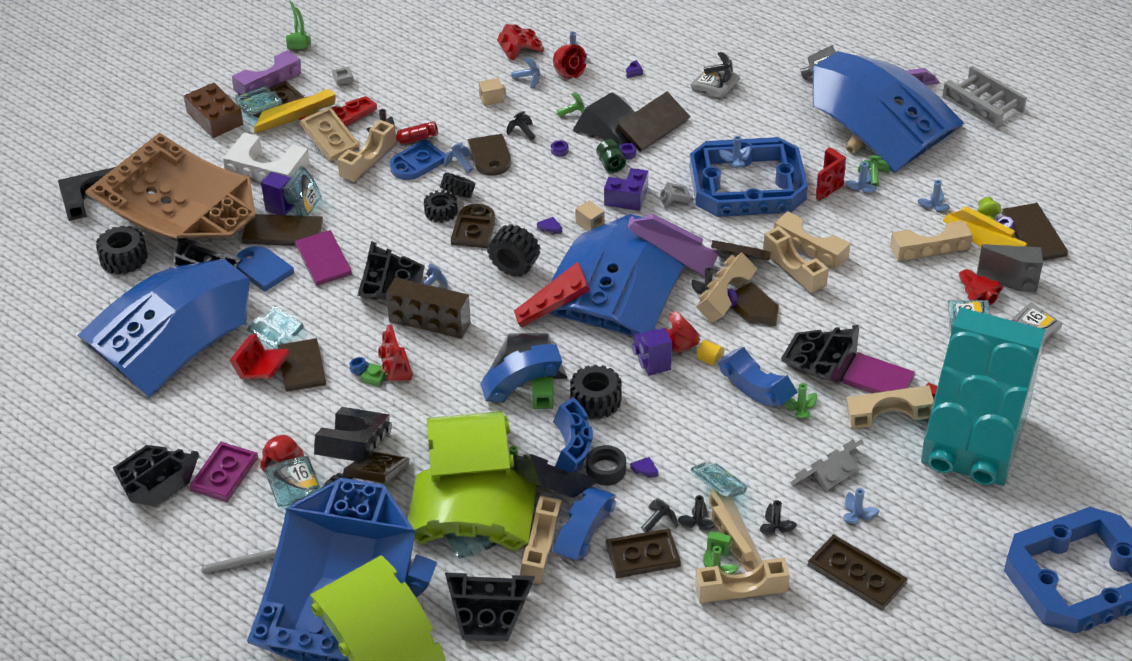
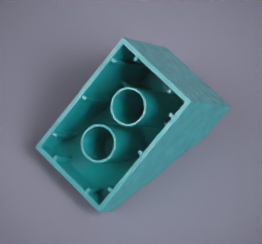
(982, 396)

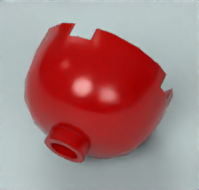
(569, 61)

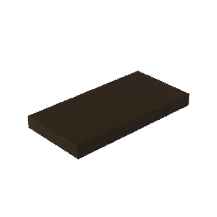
(653, 121)
(280, 229)
(1036, 230)
(377, 467)
(857, 572)

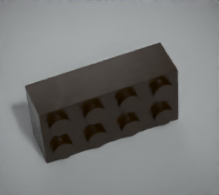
(428, 308)

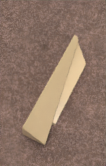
(729, 522)

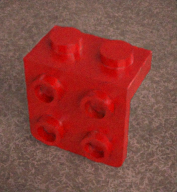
(515, 37)
(832, 175)
(393, 357)
(255, 362)

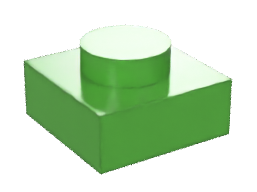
(373, 375)
(721, 540)

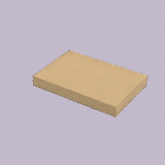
(329, 134)

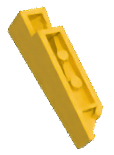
(294, 110)
(984, 228)

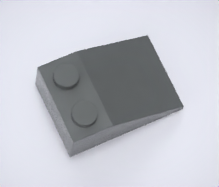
(1011, 266)

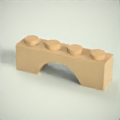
(380, 140)
(909, 245)
(828, 250)
(810, 274)
(715, 301)
(864, 409)
(541, 538)
(768, 578)

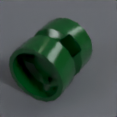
(611, 156)

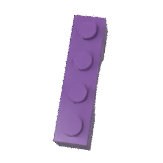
(285, 67)

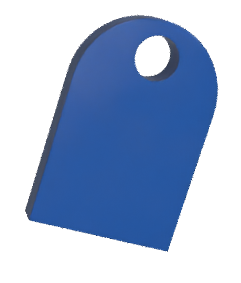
(416, 160)
(264, 267)

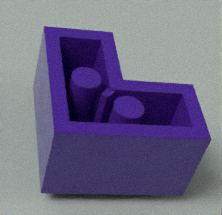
(627, 192)
(274, 195)
(653, 350)

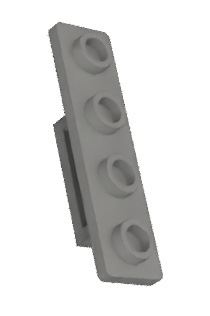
(833, 470)

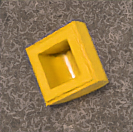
(709, 352)

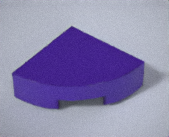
(634, 69)
(549, 225)
(645, 467)

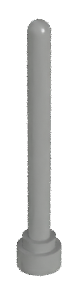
(239, 561)

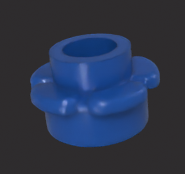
(358, 365)

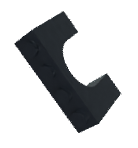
(74, 190)
(354, 436)

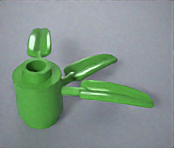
(297, 40)

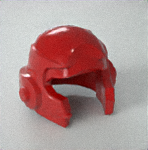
(682, 333)
(280, 449)

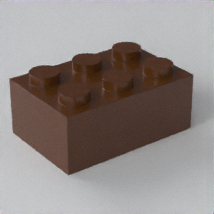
(213, 110)

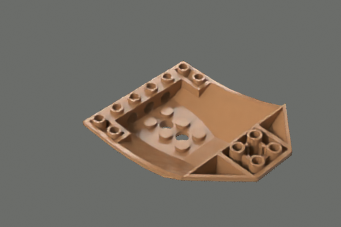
(186, 182)

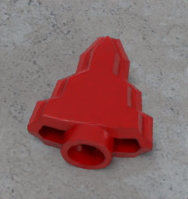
(417, 132)
(980, 286)

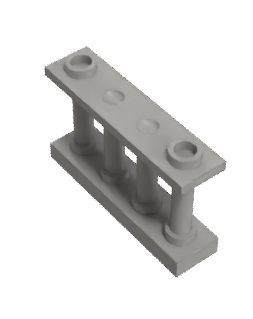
(976, 106)

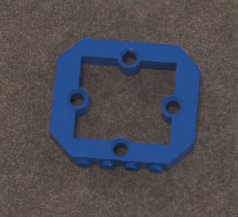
(789, 175)
(1040, 585)

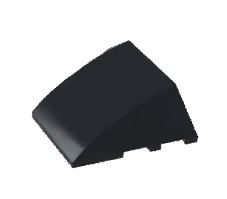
(603, 116)
(189, 253)
(382, 269)
(523, 342)
(823, 353)
(538, 472)
(155, 473)
(487, 605)

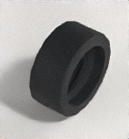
(606, 452)

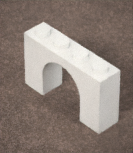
(246, 149)

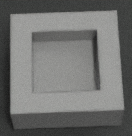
(342, 76)

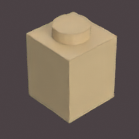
(491, 91)
(589, 216)

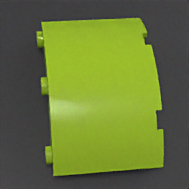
(468, 444)
(473, 505)
(376, 616)

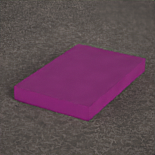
(323, 257)
(876, 375)
(223, 471)

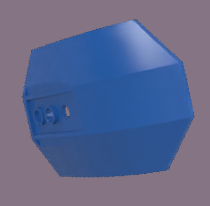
(862, 96)
(636, 290)
(191, 310)
(318, 544)

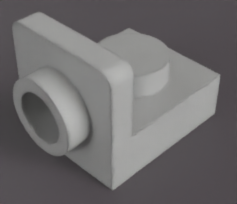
(674, 192)

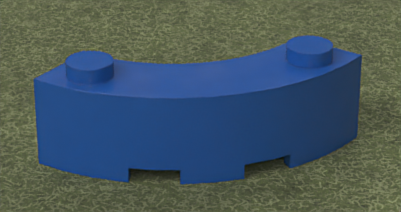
(519, 369)
(756, 384)
(577, 434)
(585, 518)
(420, 574)

